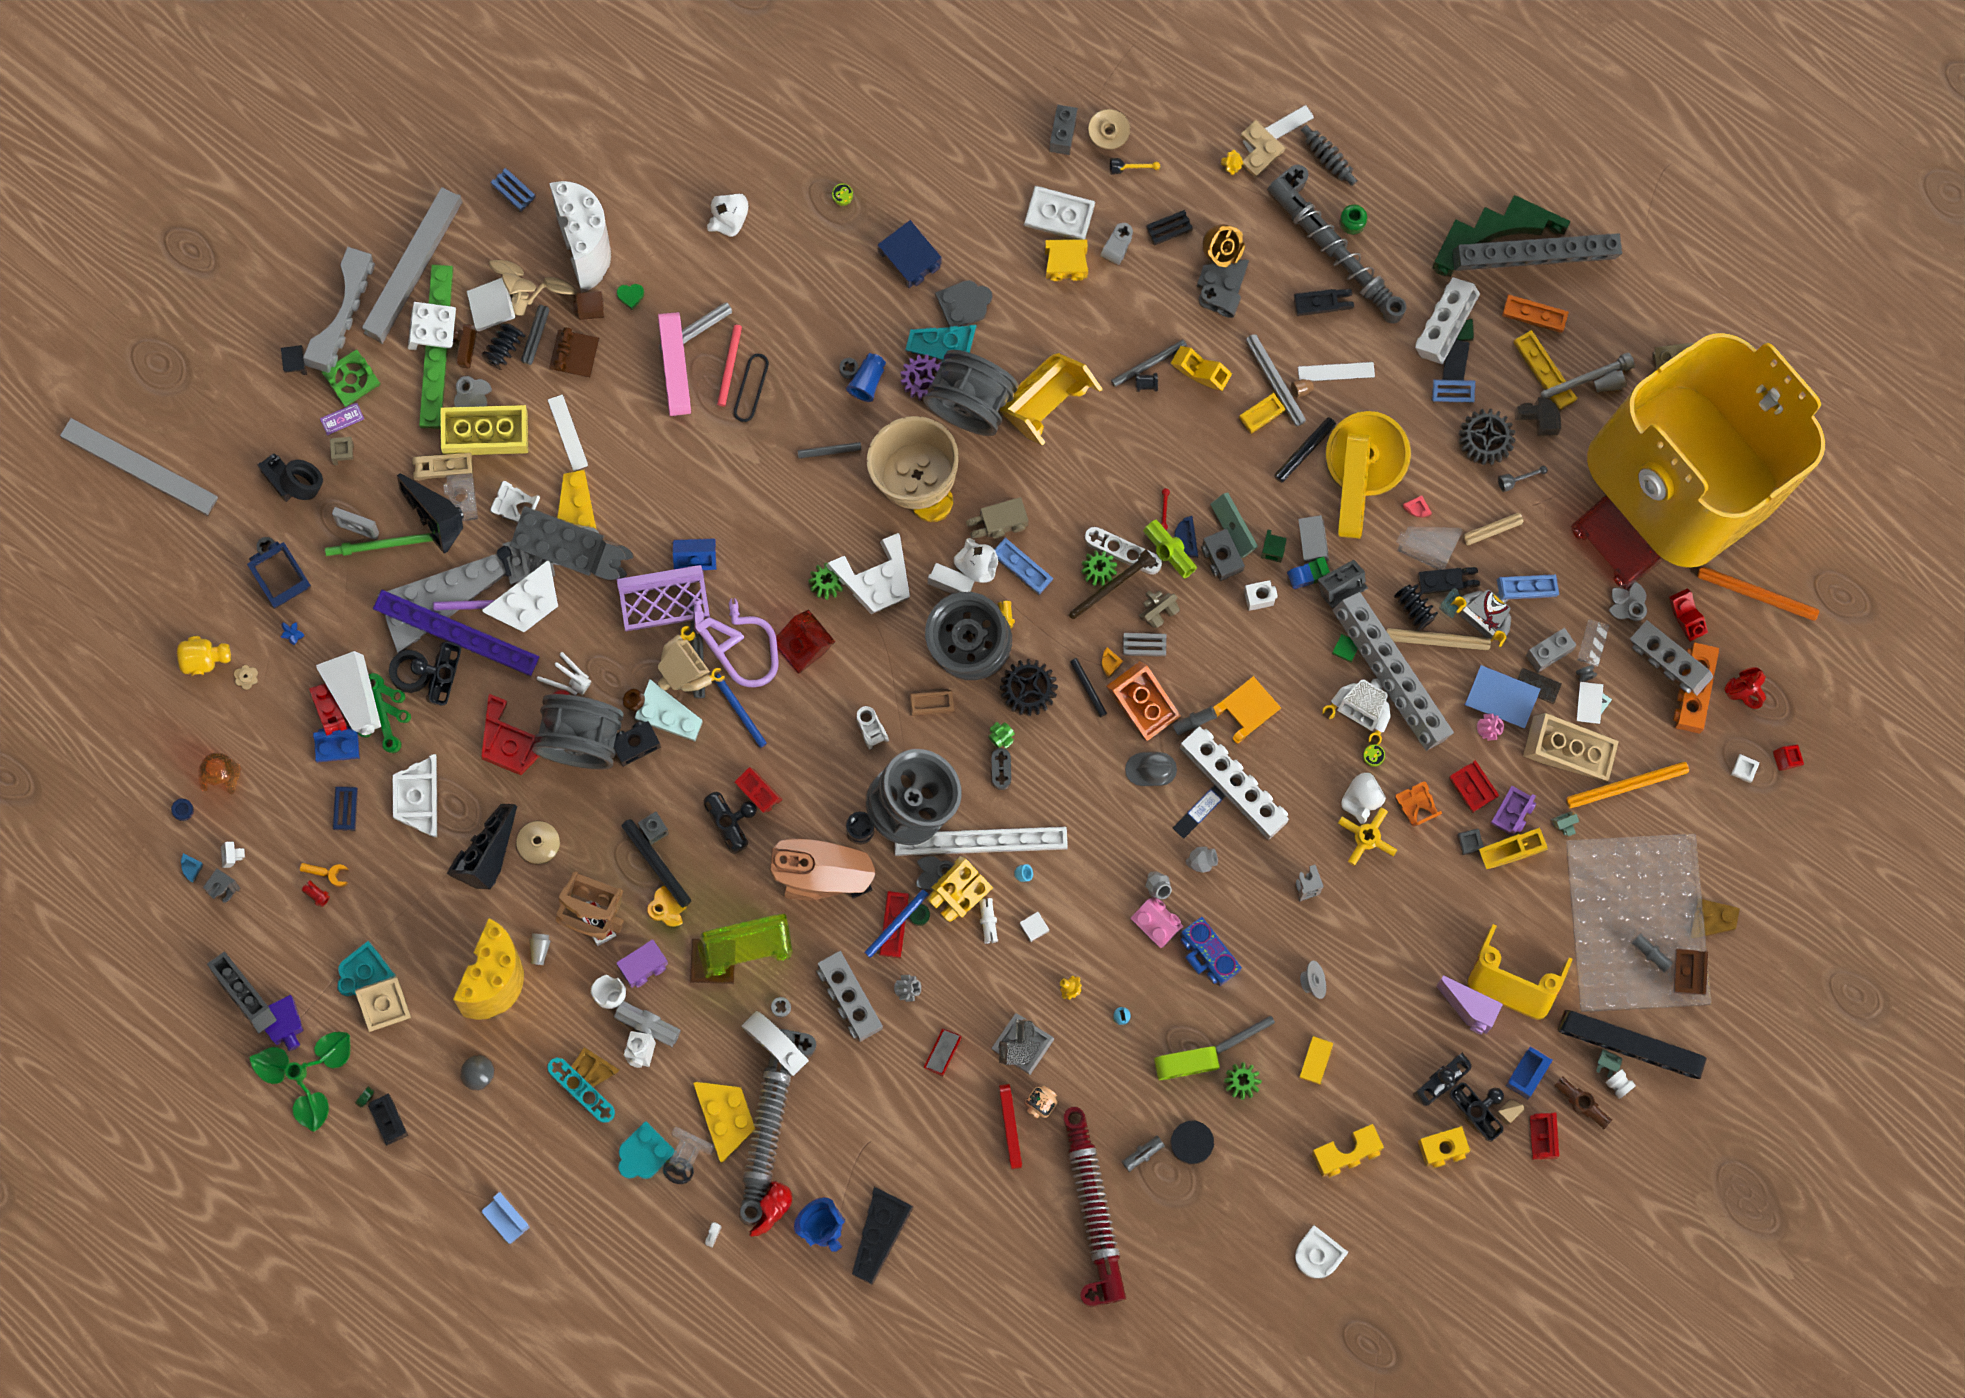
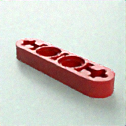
(1010, 1126)

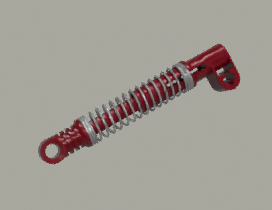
(1095, 1213)

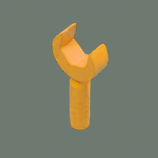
(324, 872)

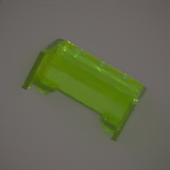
(745, 943)

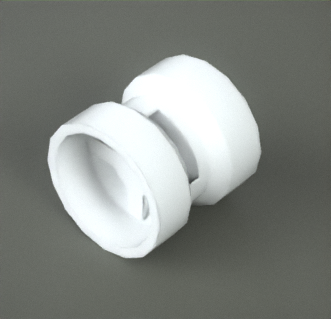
(1620, 1084)

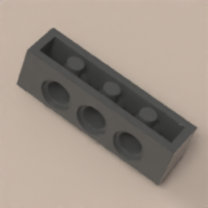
(241, 992)

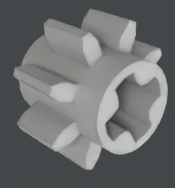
(907, 988)

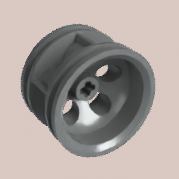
(970, 392)
(577, 731)
(900, 818)

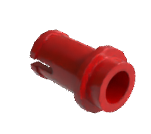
(314, 892)

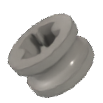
(787, 1006)

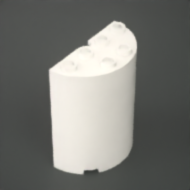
(583, 231)

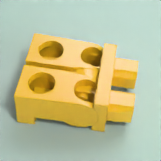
(959, 889)

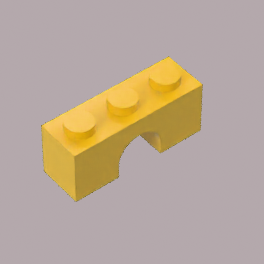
(1331, 1160)

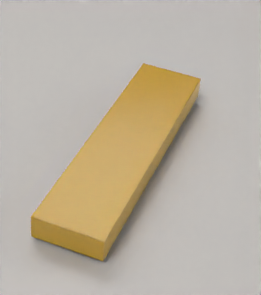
(1543, 368)

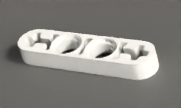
(1121, 553)

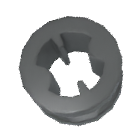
(846, 374)
(263, 541)
(1586, 673)

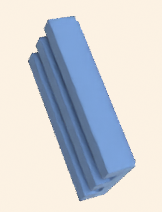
(501, 178)
(1435, 390)

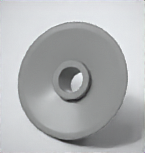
(1314, 980)

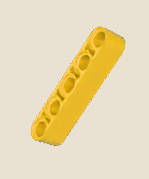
(1354, 486)

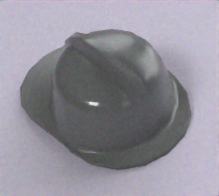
(1151, 769)

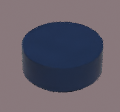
(182, 809)

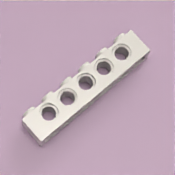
(1236, 794)

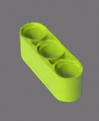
(1186, 1063)

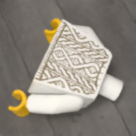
(1363, 704)

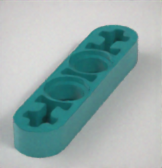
(583, 1087)

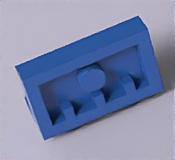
(337, 746)

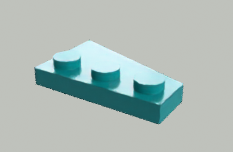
(938, 341)

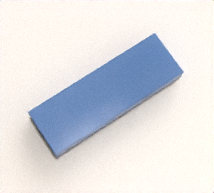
(1022, 566)
(1527, 587)

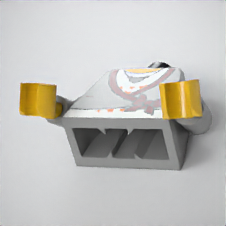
(1486, 614)

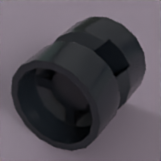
(859, 828)

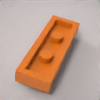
(1535, 313)

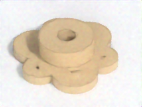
(246, 683)

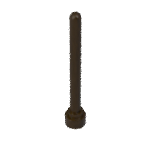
(1145, 560)

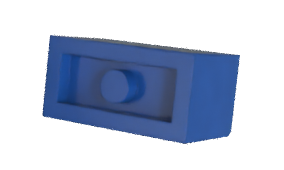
(1529, 1072)

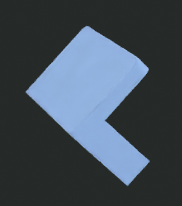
(505, 1218)

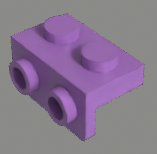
(1513, 810)

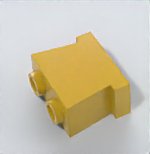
(1066, 259)

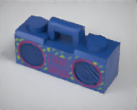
(1217, 958)

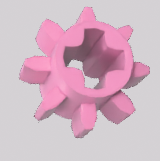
(1490, 727)

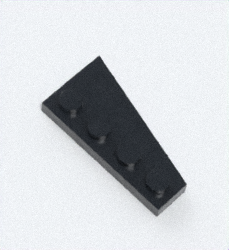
(883, 1225)

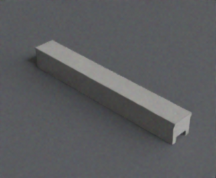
(412, 265)

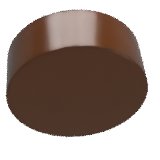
(633, 699)

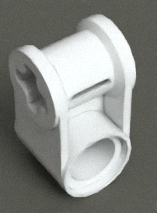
(872, 731)

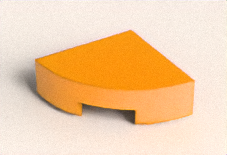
(1110, 662)

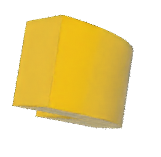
(1206, 372)

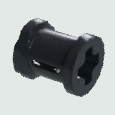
(1146, 382)

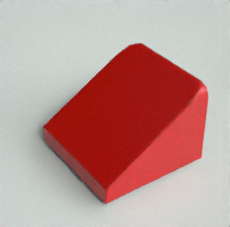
(1788, 757)

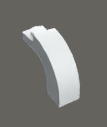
(775, 1042)

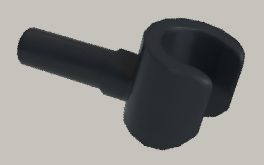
(503, 553)

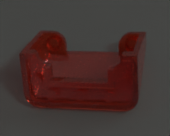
(1616, 542)

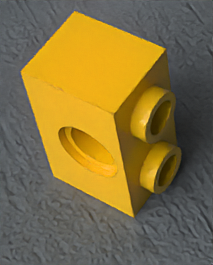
(1454, 1138)

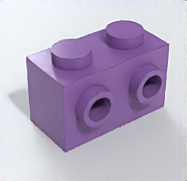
(642, 964)

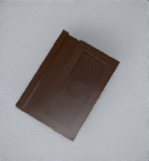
(1690, 972)

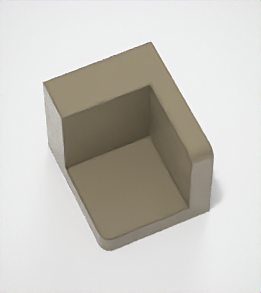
(341, 449)

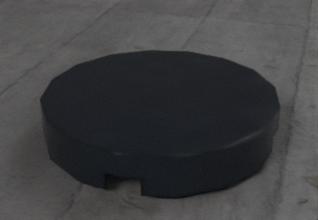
(1192, 1142)

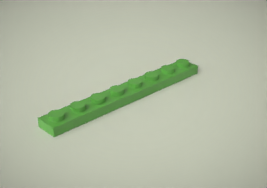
(435, 357)

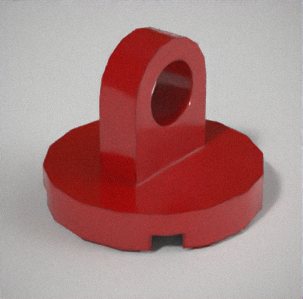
(1747, 685)

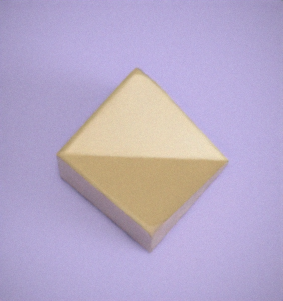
(1510, 1111)

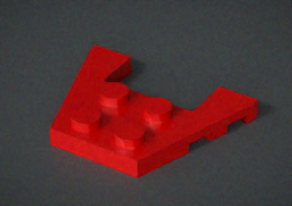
(506, 744)

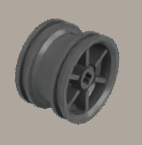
(951, 611)

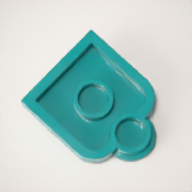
(362, 969)
(644, 1153)

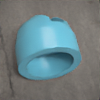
(1023, 873)
(1117, 1016)

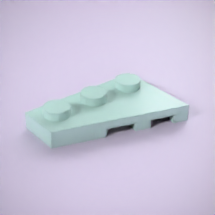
(668, 713)

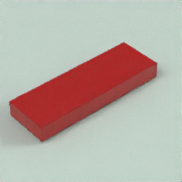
(894, 906)

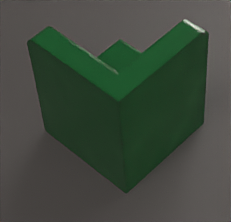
(1273, 547)

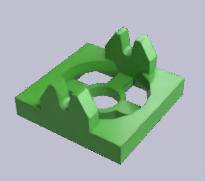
(371, 383)

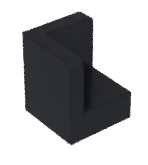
(293, 359)

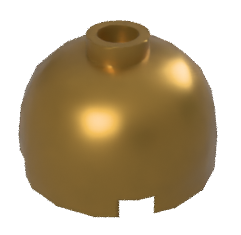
(1223, 245)

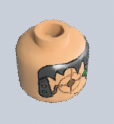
(1041, 1102)

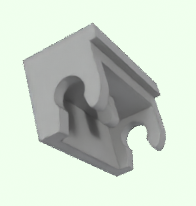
(1313, 538)
(1311, 884)

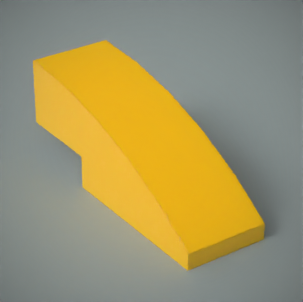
(1513, 848)

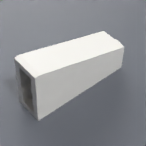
(352, 690)

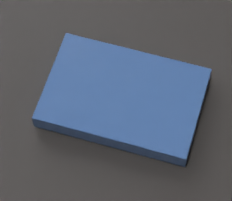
(1502, 696)

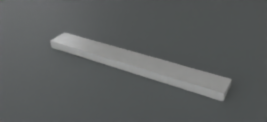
(139, 466)

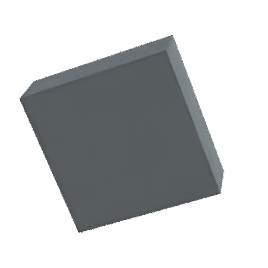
(1470, 841)

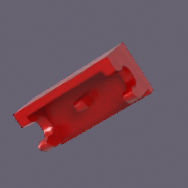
(758, 790)
(1544, 1136)

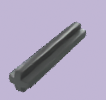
(535, 335)

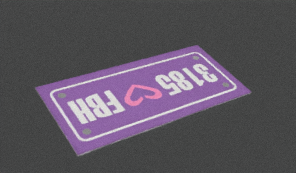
(342, 418)

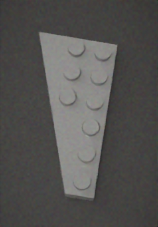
(452, 585)

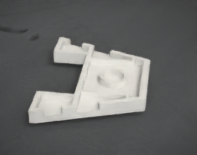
(880, 585)

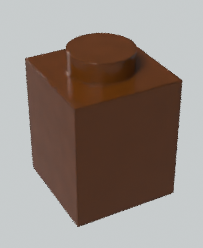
(589, 305)

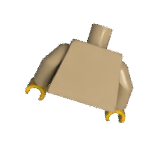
(683, 666)

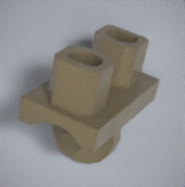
(1166, 603)

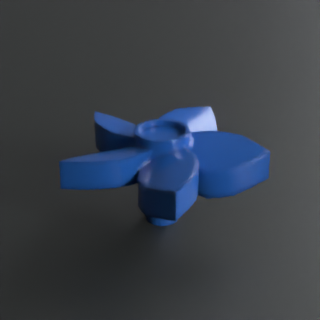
(291, 633)

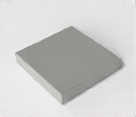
(355, 523)

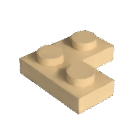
(1265, 148)

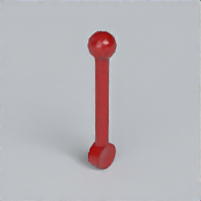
(1165, 492)

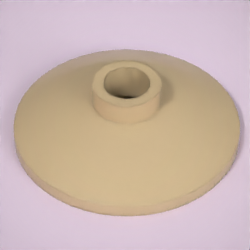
(1109, 120)
(545, 850)

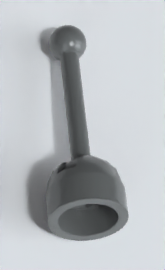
(1507, 481)

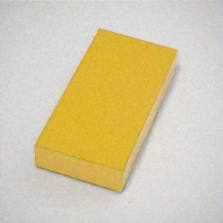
(1262, 413)
(1316, 1060)

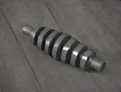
(1329, 155)

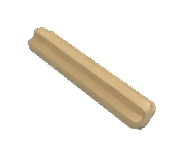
(1493, 529)

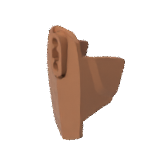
(828, 869)

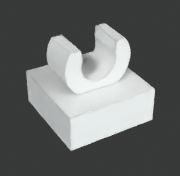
(230, 855)

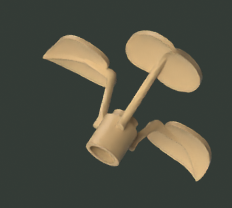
(519, 287)

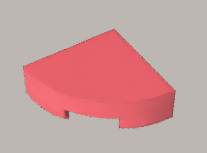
(1417, 507)

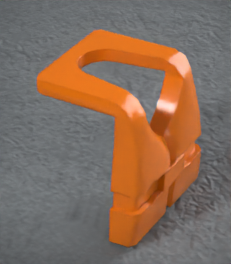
(1414, 799)

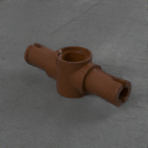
(1574, 1094)

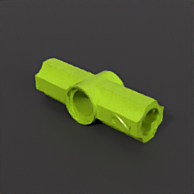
(1170, 549)

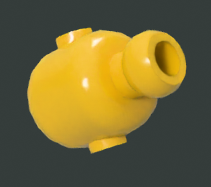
(199, 655)

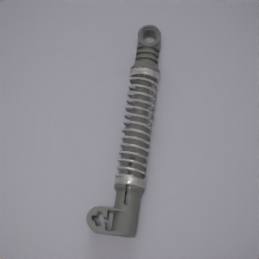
(768, 1120)

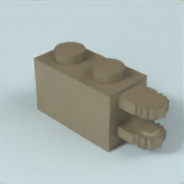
(1000, 519)

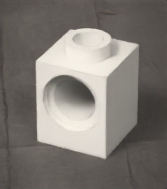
(1253, 601)

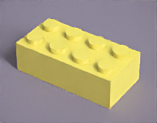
(484, 430)

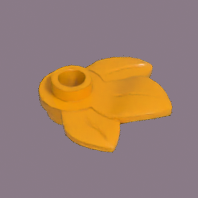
(669, 907)

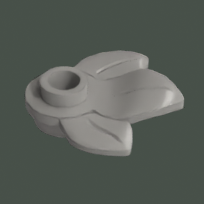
(475, 395)
(1627, 600)

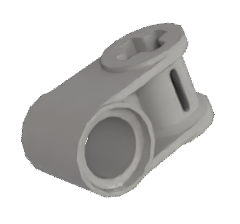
(1117, 246)

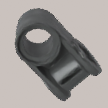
(1222, 300)

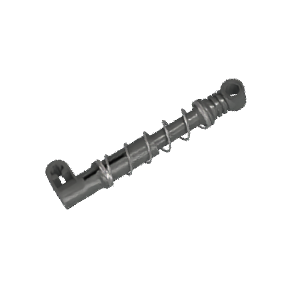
(1329, 241)

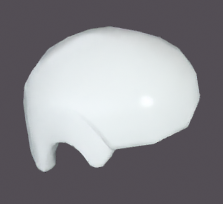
(608, 992)

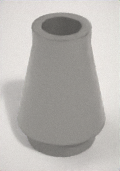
(1610, 382)
(539, 946)

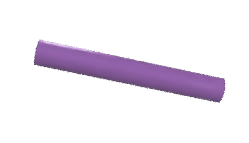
(460, 605)

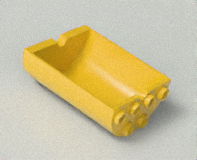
(494, 979)

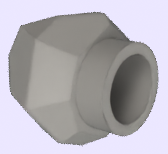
(1202, 859)
(1158, 885)

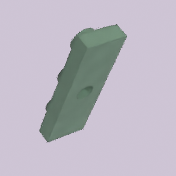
(1234, 523)

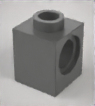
(653, 828)

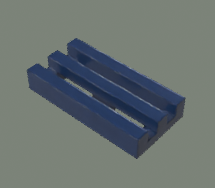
(344, 827)

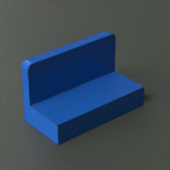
(694, 553)

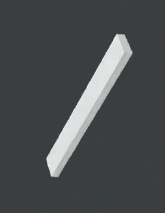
(988, 841)

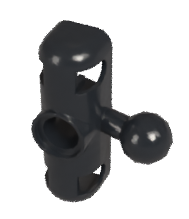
(442, 661)
(720, 810)
(1443, 1080)
(1483, 1123)

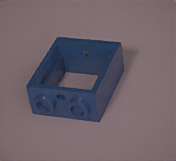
(274, 549)

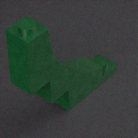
(1519, 218)

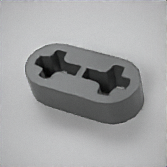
(1006, 769)

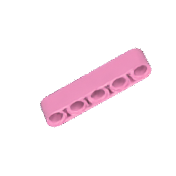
(674, 364)

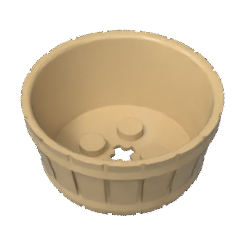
(911, 446)

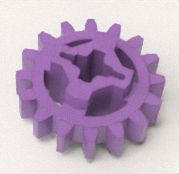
(917, 372)

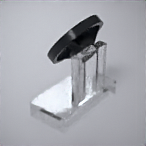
(685, 1155)

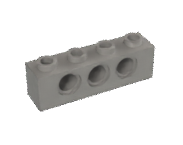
(1649, 635)
(838, 965)

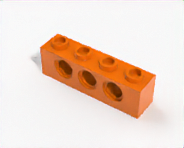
(1696, 720)

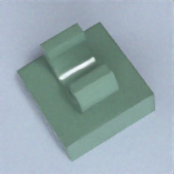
(1566, 823)
(1609, 1060)

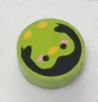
(842, 194)
(1374, 755)

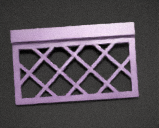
(662, 580)

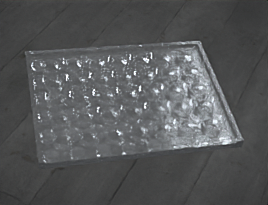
(1629, 890)

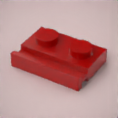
(1473, 786)

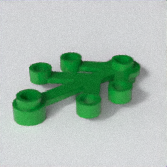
(384, 708)

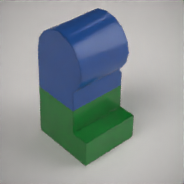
(1308, 573)

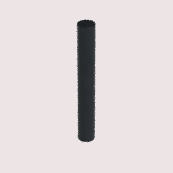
(1088, 687)

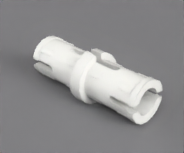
(988, 920)

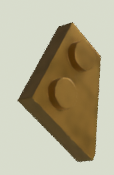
(1719, 917)
(591, 1068)

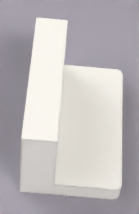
(949, 580)

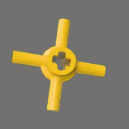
(1375, 840)

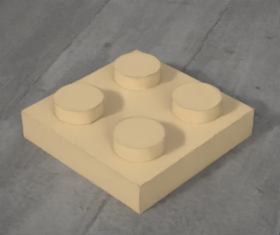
(383, 1003)

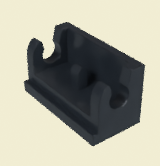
(272, 469)
(388, 1119)

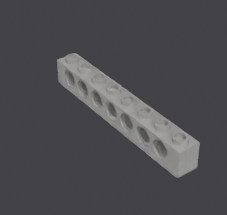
(1393, 671)

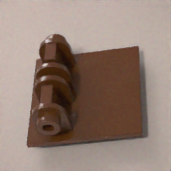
(574, 353)

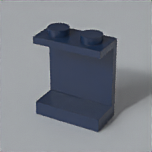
(910, 254)

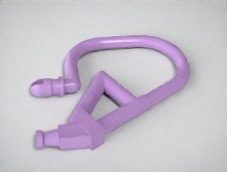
(735, 637)

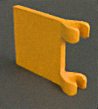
(1249, 706)

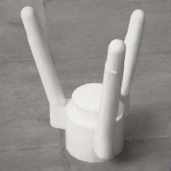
(578, 682)

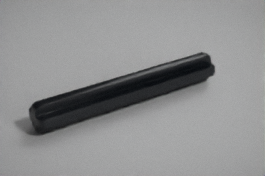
(1305, 449)

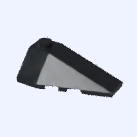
(434, 510)
(484, 857)

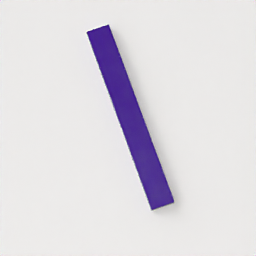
(456, 633)

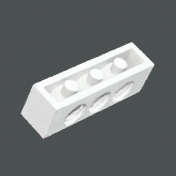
(1465, 296)

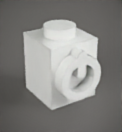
(639, 1049)

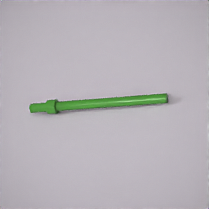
(348, 548)

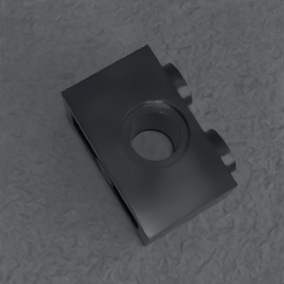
(648, 743)

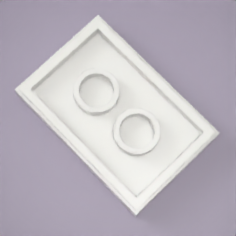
(1059, 213)

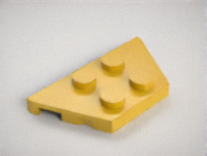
(725, 1116)

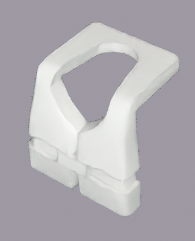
(507, 500)

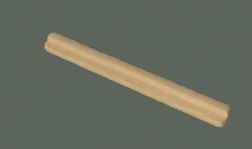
(1439, 639)

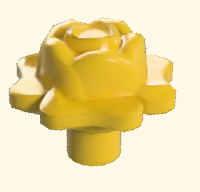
(1232, 162)
(1071, 987)

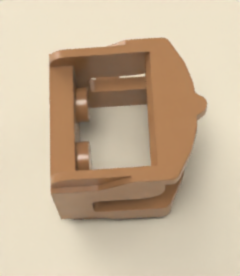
(596, 892)

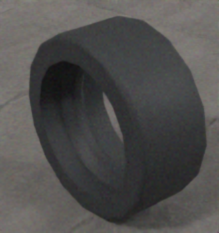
(297, 489)
(394, 664)

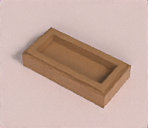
(932, 702)

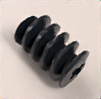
(501, 345)
(1415, 606)

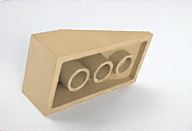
(1570, 747)

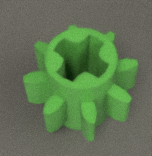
(1001, 735)

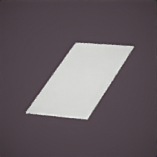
(1590, 702)

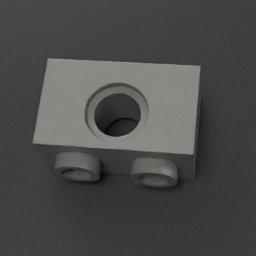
(1551, 650)

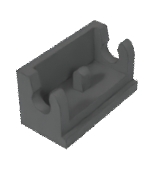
(219, 883)

